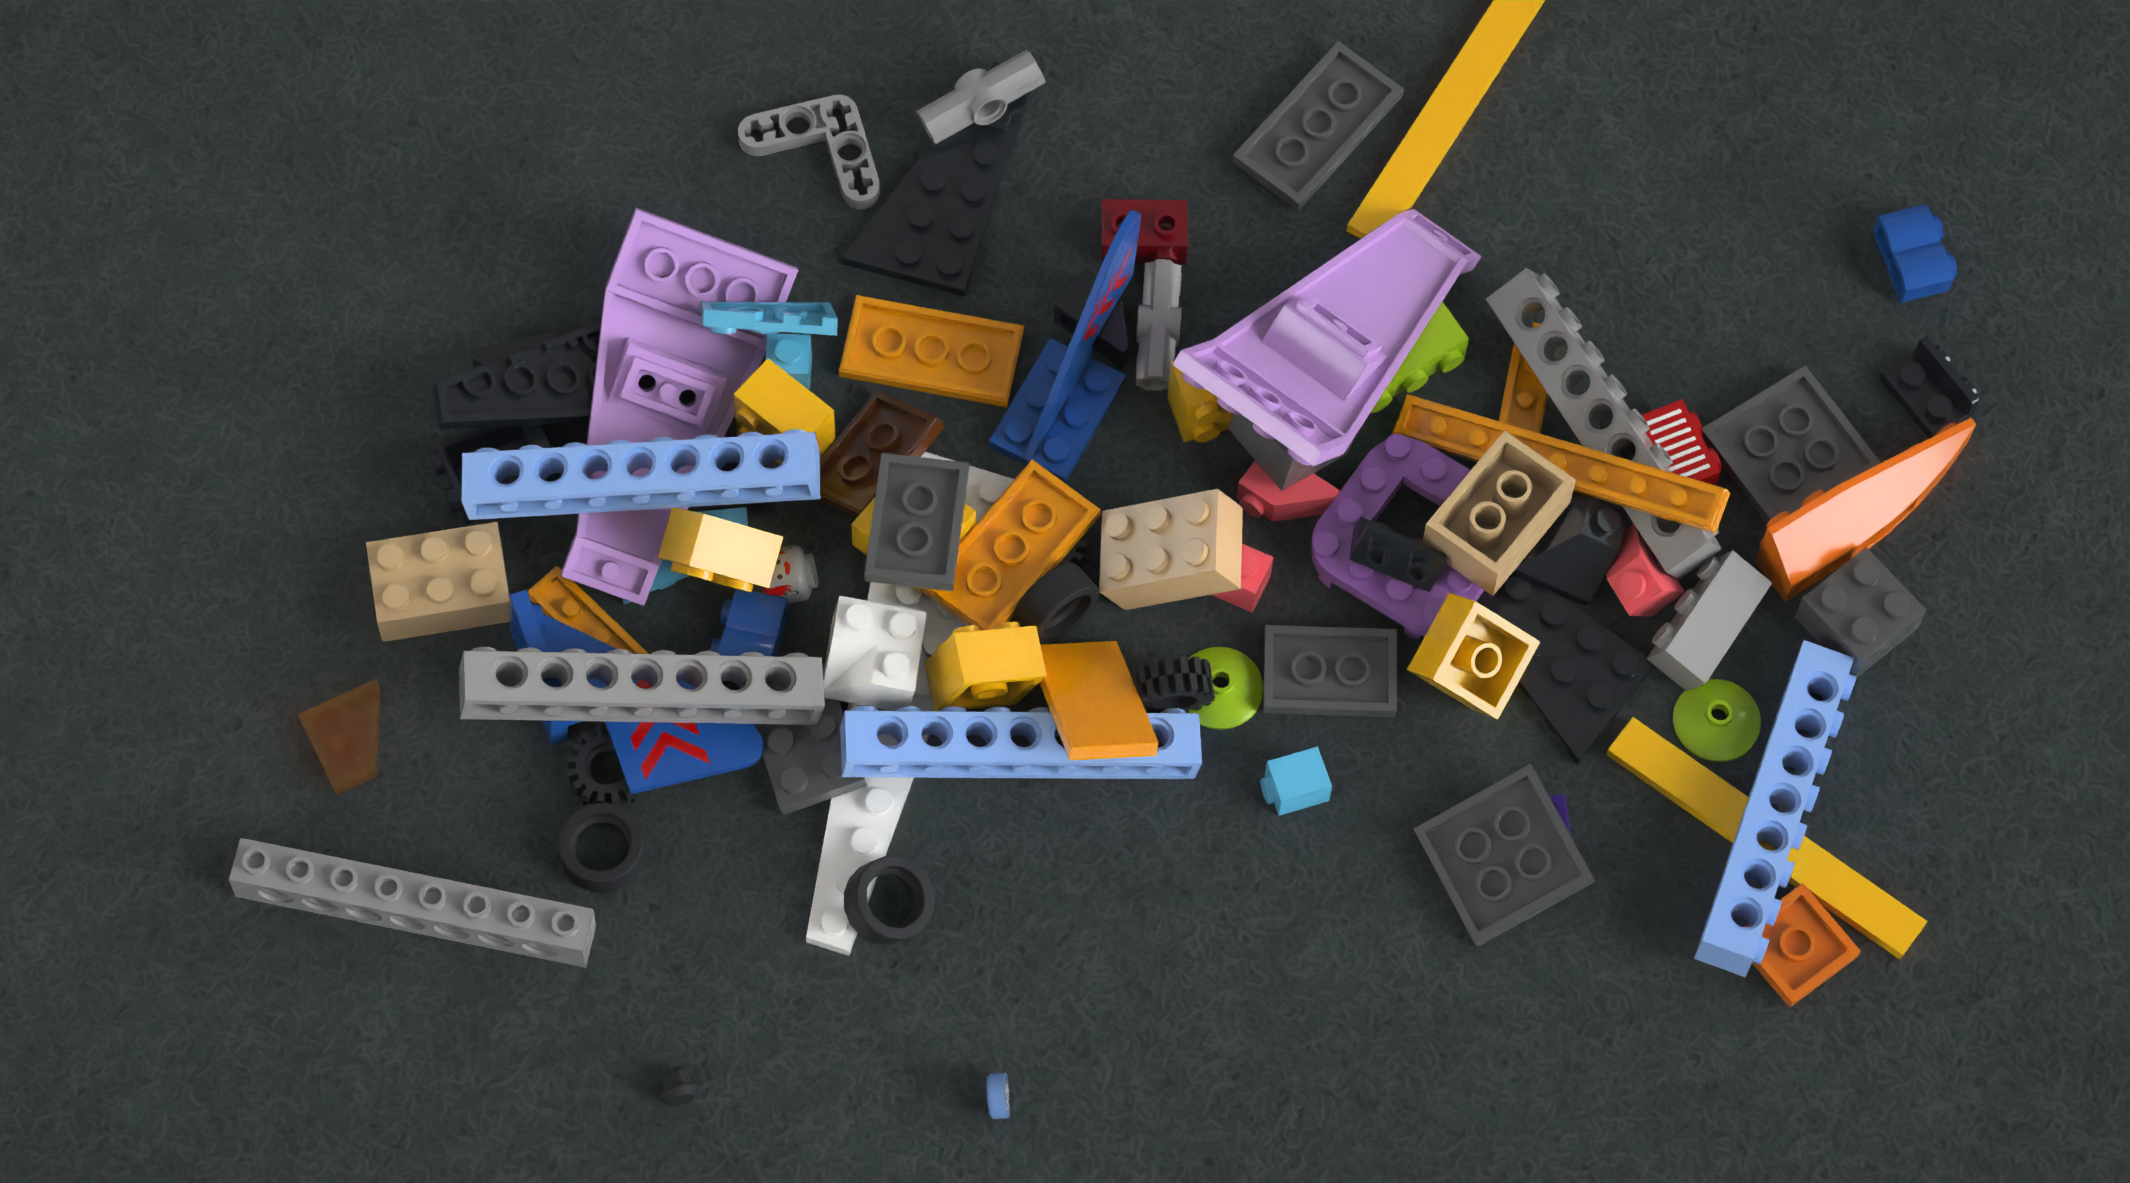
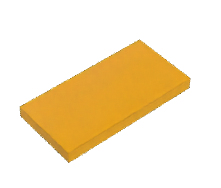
(931, 351)
(1015, 546)
(1095, 702)

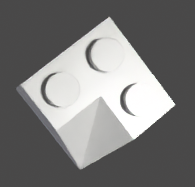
(873, 653)

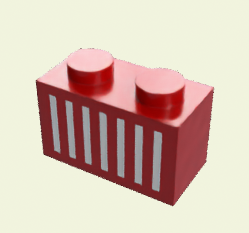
(1681, 438)

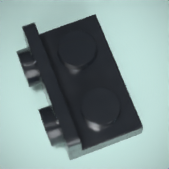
(1930, 388)
(1396, 554)

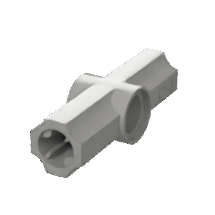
(981, 96)
(1158, 324)

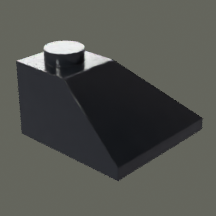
(1577, 549)

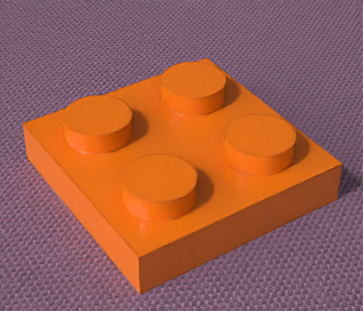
(1803, 947)

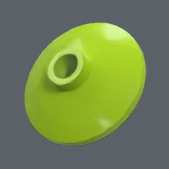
(1242, 695)
(1714, 738)

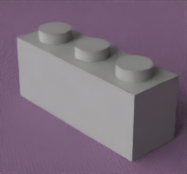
(1708, 619)

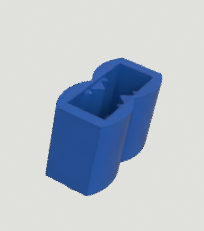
(1914, 253)
(752, 624)

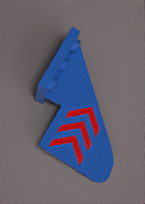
(1066, 388)
(647, 752)

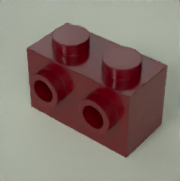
(1161, 230)

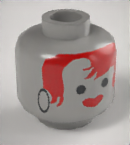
(793, 575)

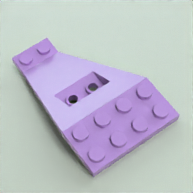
(657, 330)
(1334, 340)

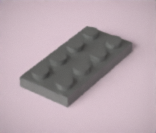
(1318, 125)

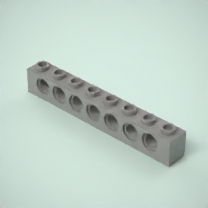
(1515, 307)
(623, 701)
(413, 902)

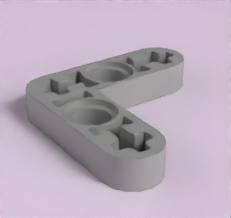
(822, 128)

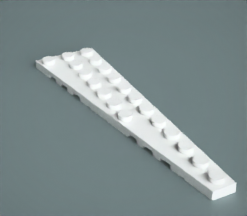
(866, 818)

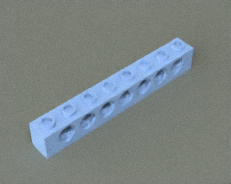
(658, 489)
(956, 758)
(1722, 940)

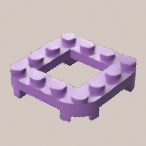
(1366, 494)

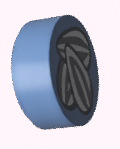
(998, 1096)

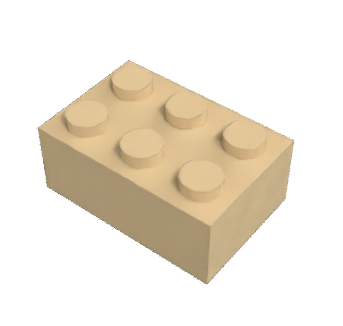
(1499, 512)
(1171, 549)
(439, 581)

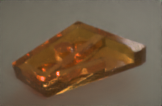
(346, 735)

